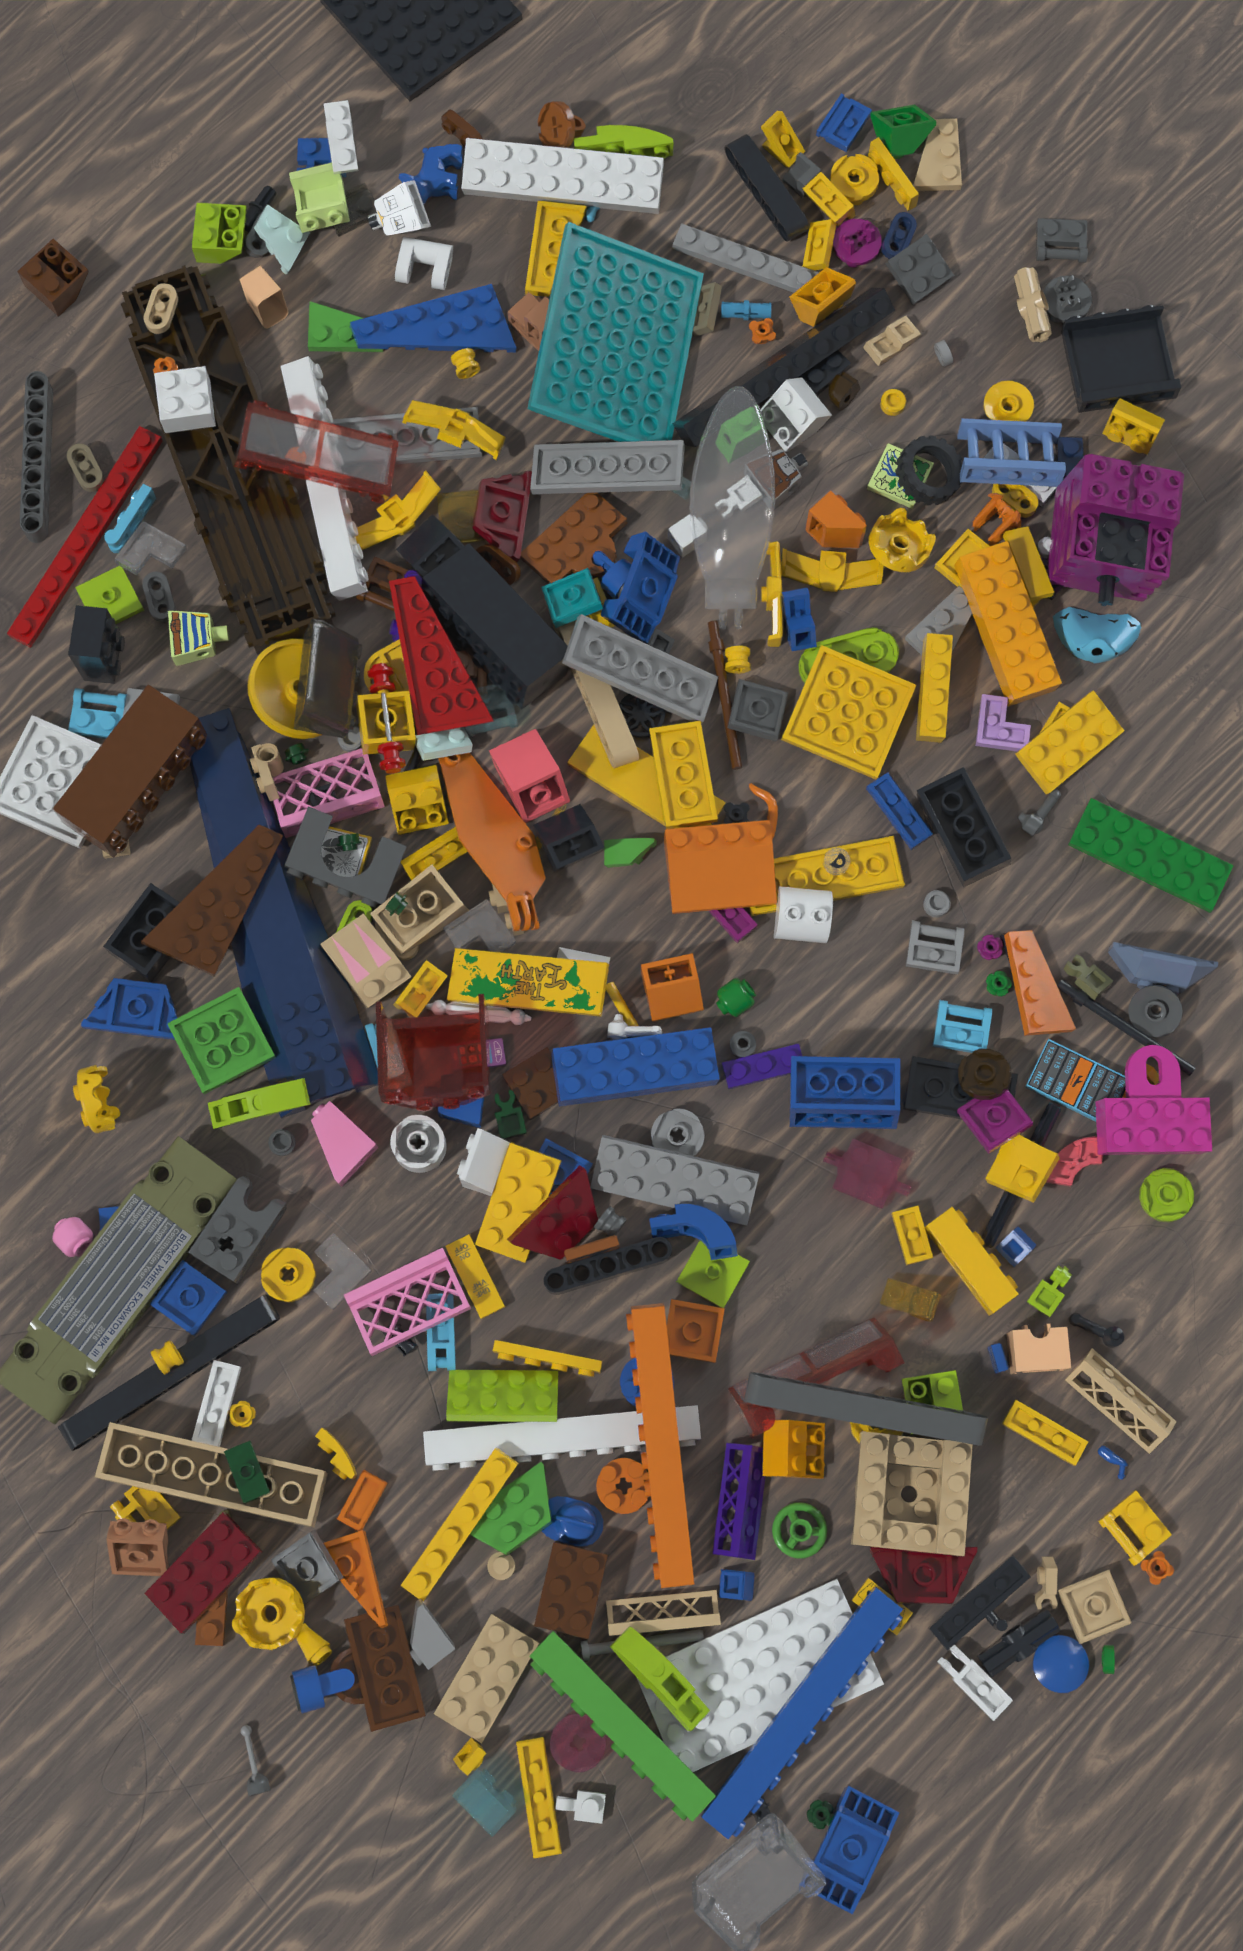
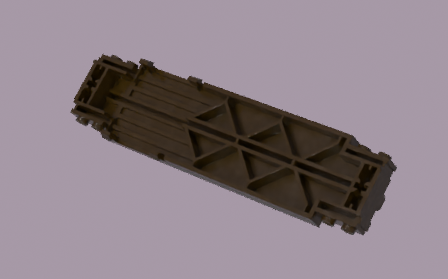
(247, 515)

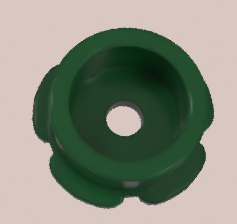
(296, 754)
(349, 841)
(396, 904)
(816, 1807)

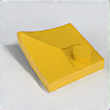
(1022, 1168)

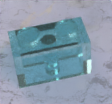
(485, 1801)

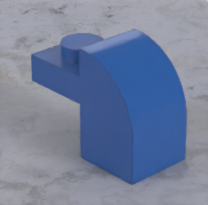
(798, 619)

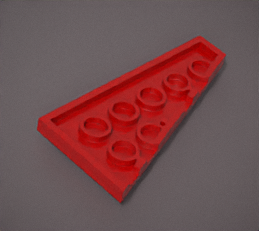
(437, 680)

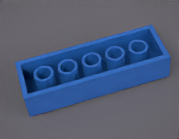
(635, 1066)

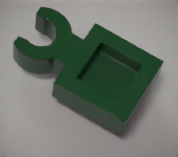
(510, 1119)

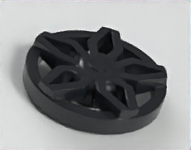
(641, 715)

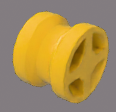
(465, 363)
(737, 659)
(167, 1357)

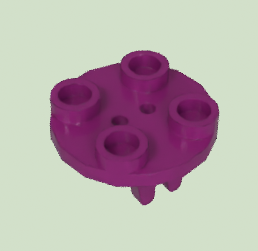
(847, 248)

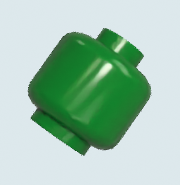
(735, 997)

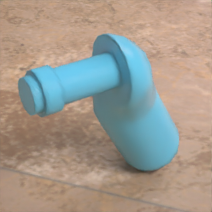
(591, 213)

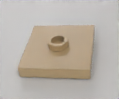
(1094, 1606)

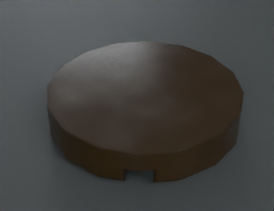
(984, 1074)

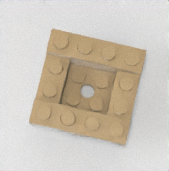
(937, 1515)

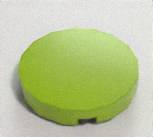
(1166, 1195)

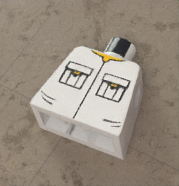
(400, 210)

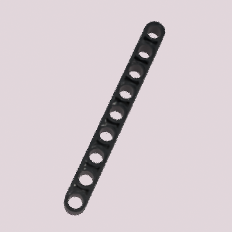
(153, 1383)

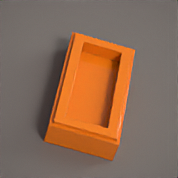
(362, 1500)

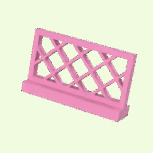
(341, 808)
(393, 1284)

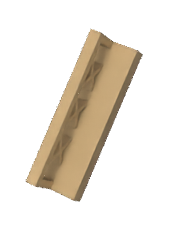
(1108, 1379)
(669, 1623)

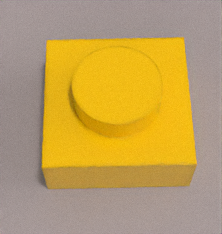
(470, 1756)

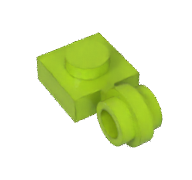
(1046, 1296)

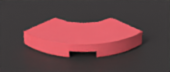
(1073, 1159)

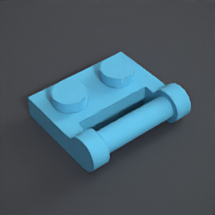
(95, 722)
(961, 1035)

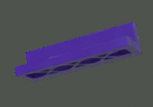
(745, 1501)

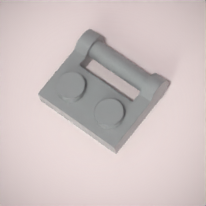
(934, 955)

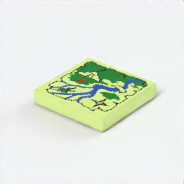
(886, 482)

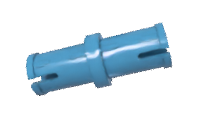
(745, 310)

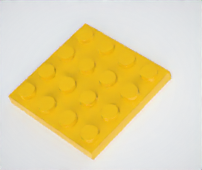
(848, 712)

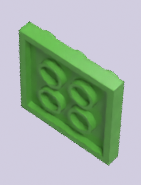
(221, 1040)

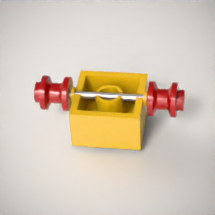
(385, 720)

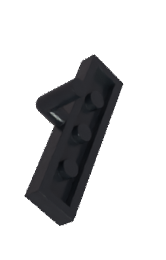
(980, 1603)

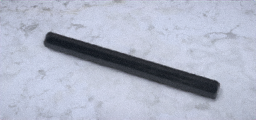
(1008, 1199)

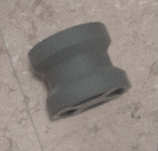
(610, 1222)

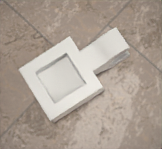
(587, 1805)

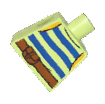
(194, 636)

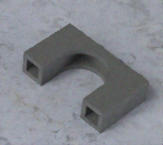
(307, 860)

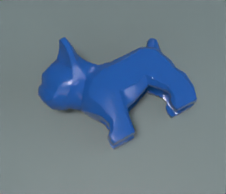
(432, 177)

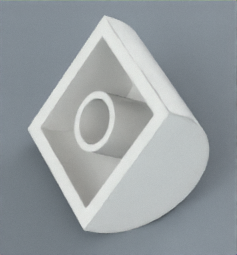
(803, 914)

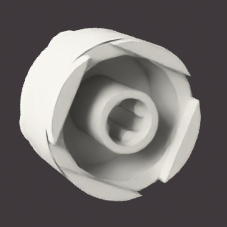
(407, 1133)

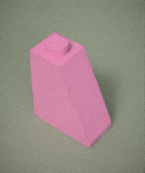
(342, 1142)

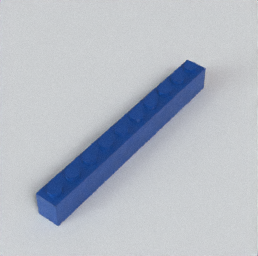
(801, 1713)

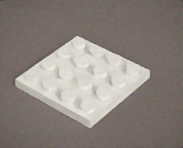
(39, 775)

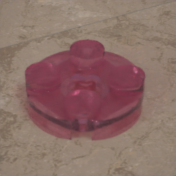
(570, 1757)

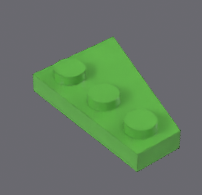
(331, 330)

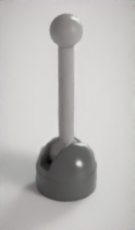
(257, 1782)

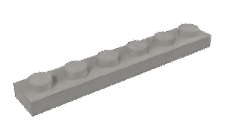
(741, 259)

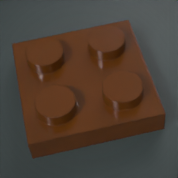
(534, 1083)

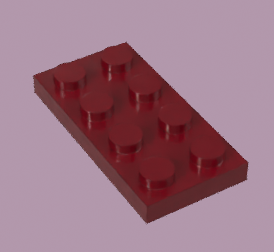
(203, 1572)

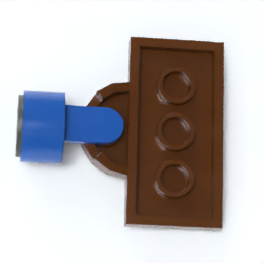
(370, 1672)

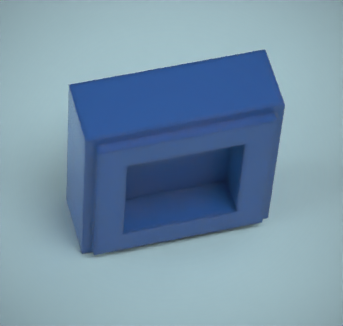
(998, 1358)

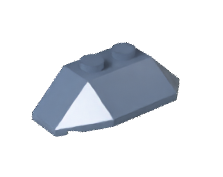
(1159, 968)

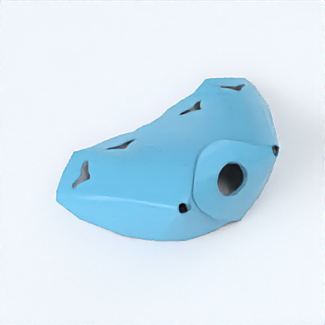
(1095, 633)

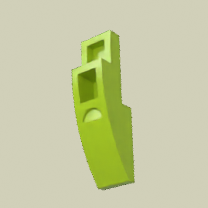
(627, 140)
(258, 1103)
(661, 1677)

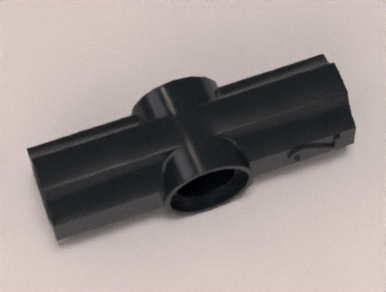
(1019, 1643)

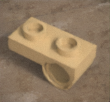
(269, 765)

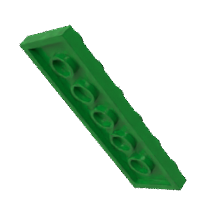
(1150, 855)

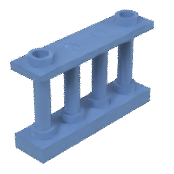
(1011, 471)

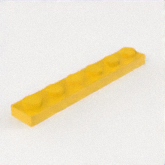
(459, 1524)

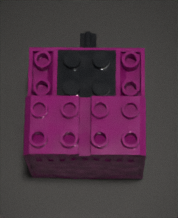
(1114, 528)

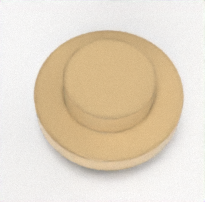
(501, 1566)

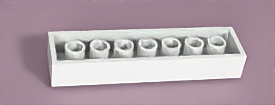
(562, 175)

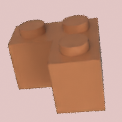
(529, 318)

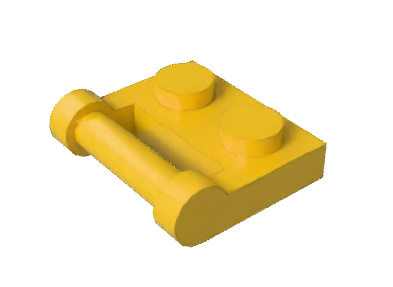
(1142, 1523)

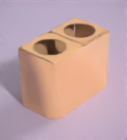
(264, 297)

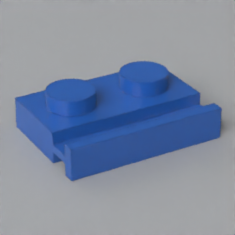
(844, 122)

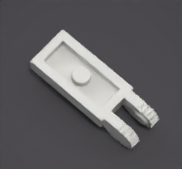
(977, 1684)

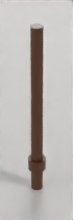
(716, 647)

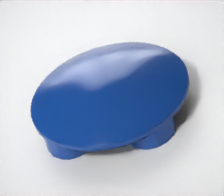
(1061, 1664)

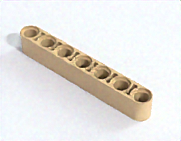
(604, 712)

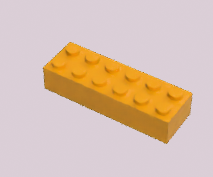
(1007, 623)

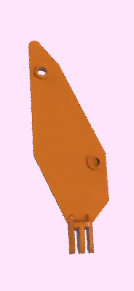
(495, 837)

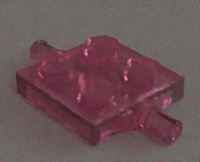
(867, 1173)

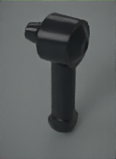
(1111, 1336)

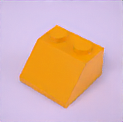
(822, 296)

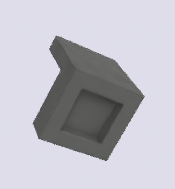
(801, 174)

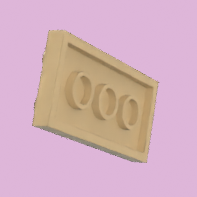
(486, 1678)

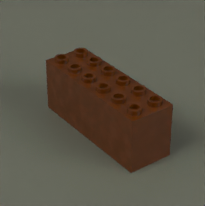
(131, 771)

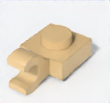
(1048, 1578)

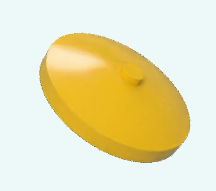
(275, 687)

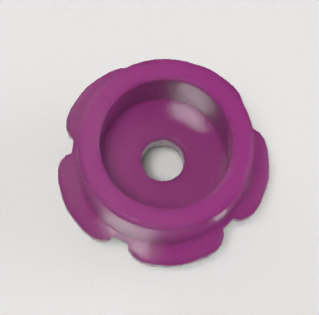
(985, 952)

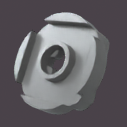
(673, 1121)

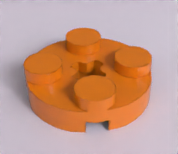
(611, 1475)

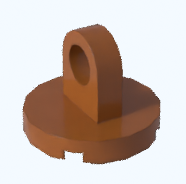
(559, 125)

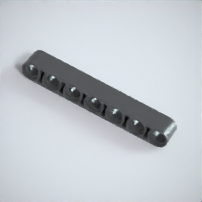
(39, 467)

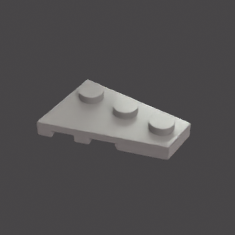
(947, 618)

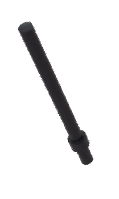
(1082, 998)

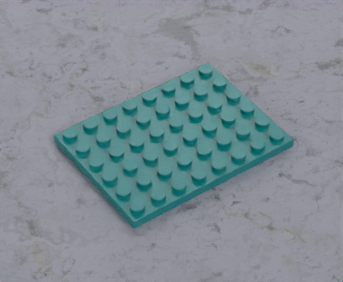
(615, 338)

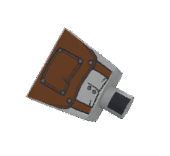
(787, 474)

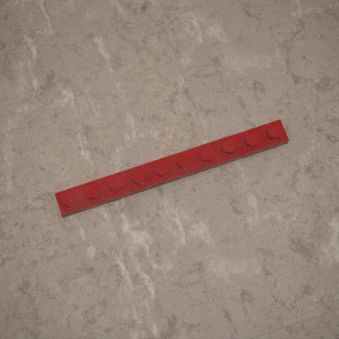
(84, 537)

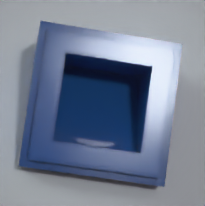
(1015, 1246)
(736, 1585)

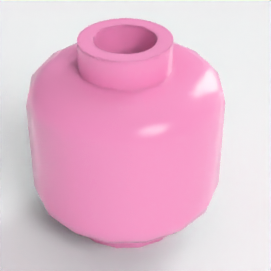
(72, 1236)

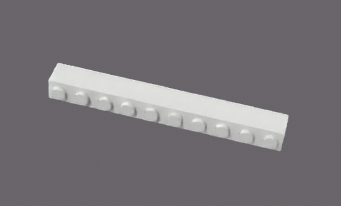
(329, 504)
(548, 1438)

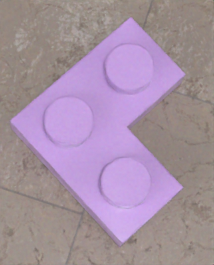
(994, 731)

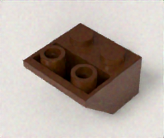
(54, 277)

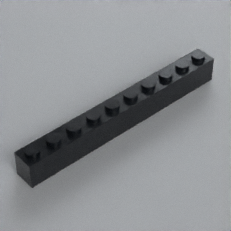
(795, 357)

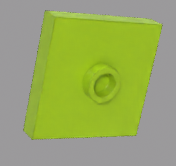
(113, 592)
(712, 1278)

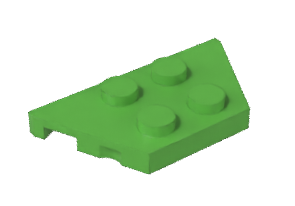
(516, 1512)

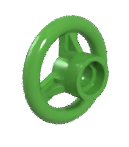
(821, 1531)

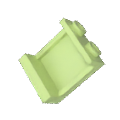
(319, 197)

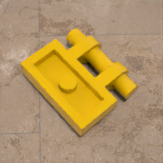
(149, 1504)

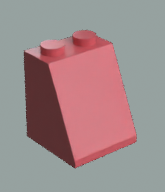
(530, 775)

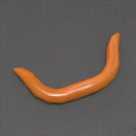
(772, 806)

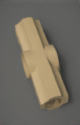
(1032, 304)

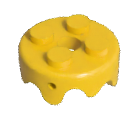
(909, 533)
(94, 1099)
(251, 1618)

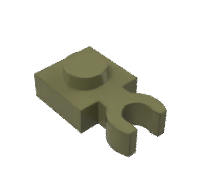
(1089, 979)

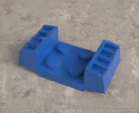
(645, 588)
(853, 1847)

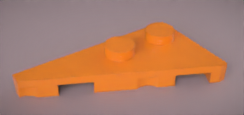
(356, 1565)

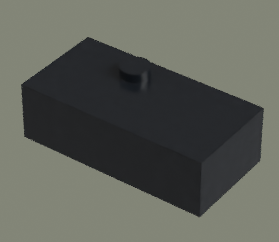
(963, 827)

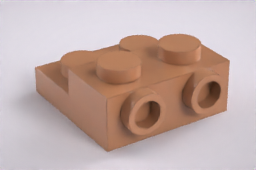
(138, 1547)

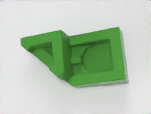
(626, 851)

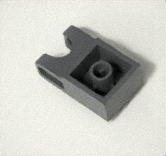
(237, 1223)

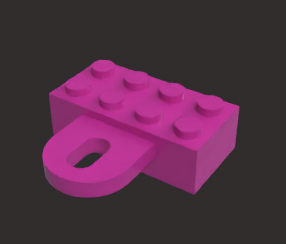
(1153, 1116)

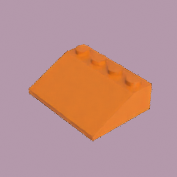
(720, 866)

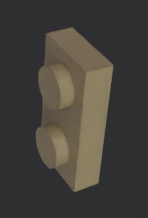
(707, 309)

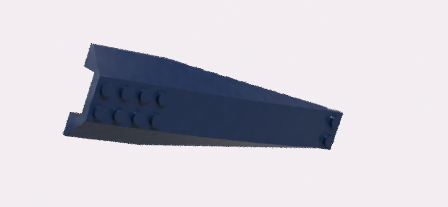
(277, 948)

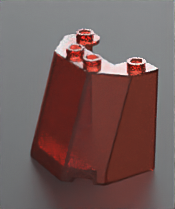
(433, 1059)

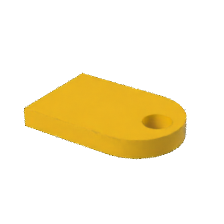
(393, 657)

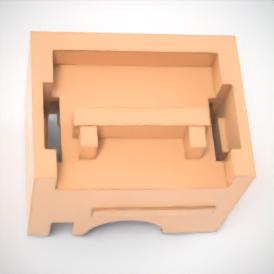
(1038, 1354)

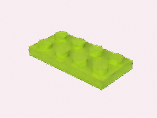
(502, 1395)

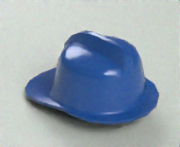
(574, 1522)

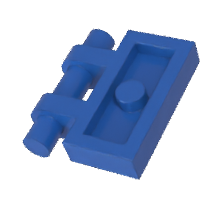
(314, 152)

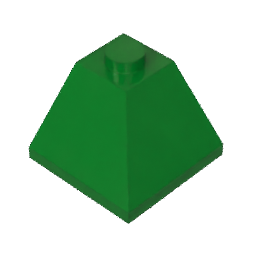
(902, 128)

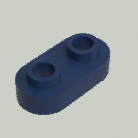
(896, 237)

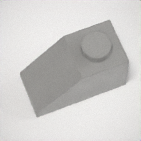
(428, 1638)

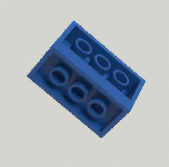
(844, 1092)

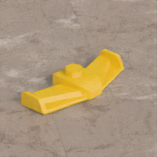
(455, 426)
(398, 515)
(831, 571)
(773, 595)

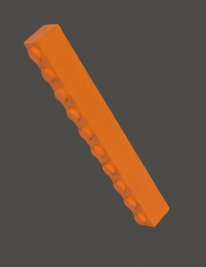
(662, 1445)

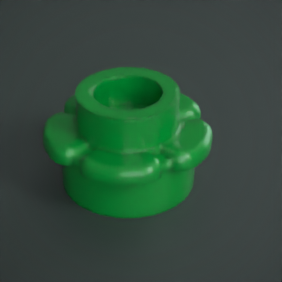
(993, 988)

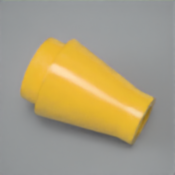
(313, 1646)

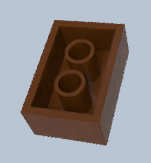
(571, 1590)

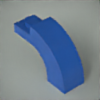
(698, 1223)

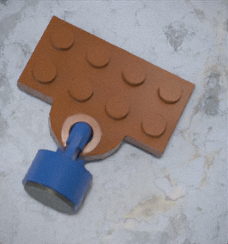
(580, 542)

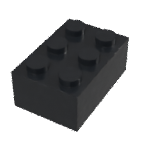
(96, 644)
(138, 923)

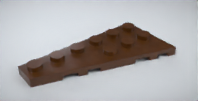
(210, 915)

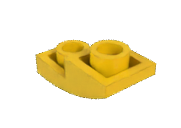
(342, 1462)

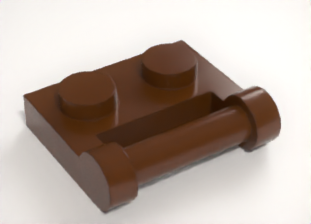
(379, 575)

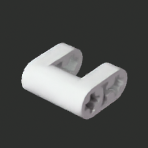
(424, 252)

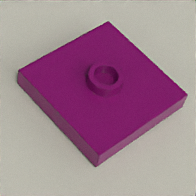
(995, 1120)

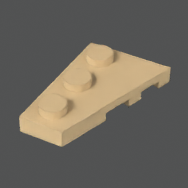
(940, 159)

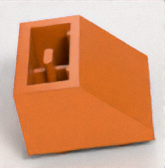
(835, 523)
(672, 987)

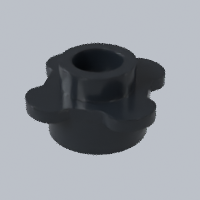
(731, 809)

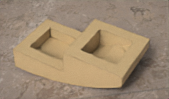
(892, 341)

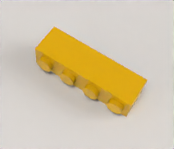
(934, 687)
(971, 1261)

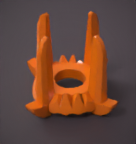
(1010, 520)

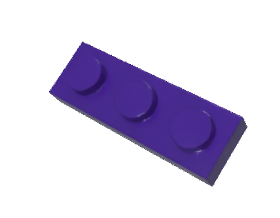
(759, 1066)

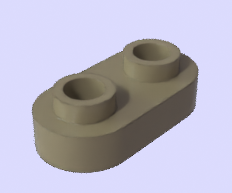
(85, 469)

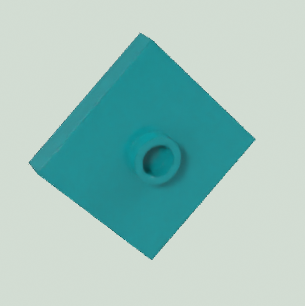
(572, 597)

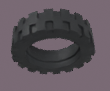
(910, 481)

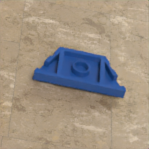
(133, 1009)

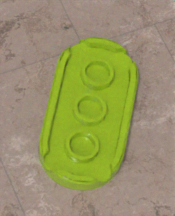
(870, 649)

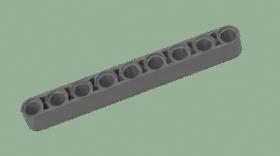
(865, 1408)

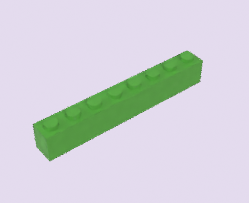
(622, 1726)

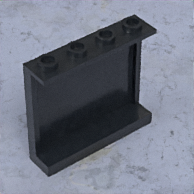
(1119, 358)

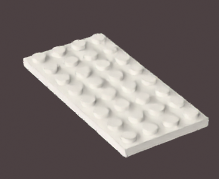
(752, 1672)

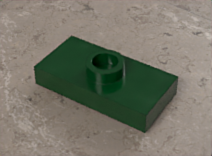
(247, 1472)

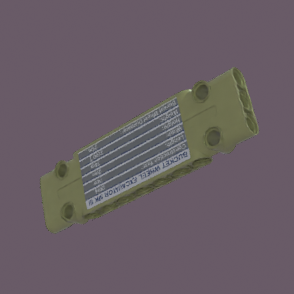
(115, 1280)

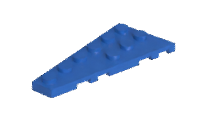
(441, 324)

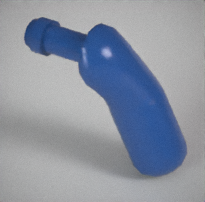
(1113, 1458)

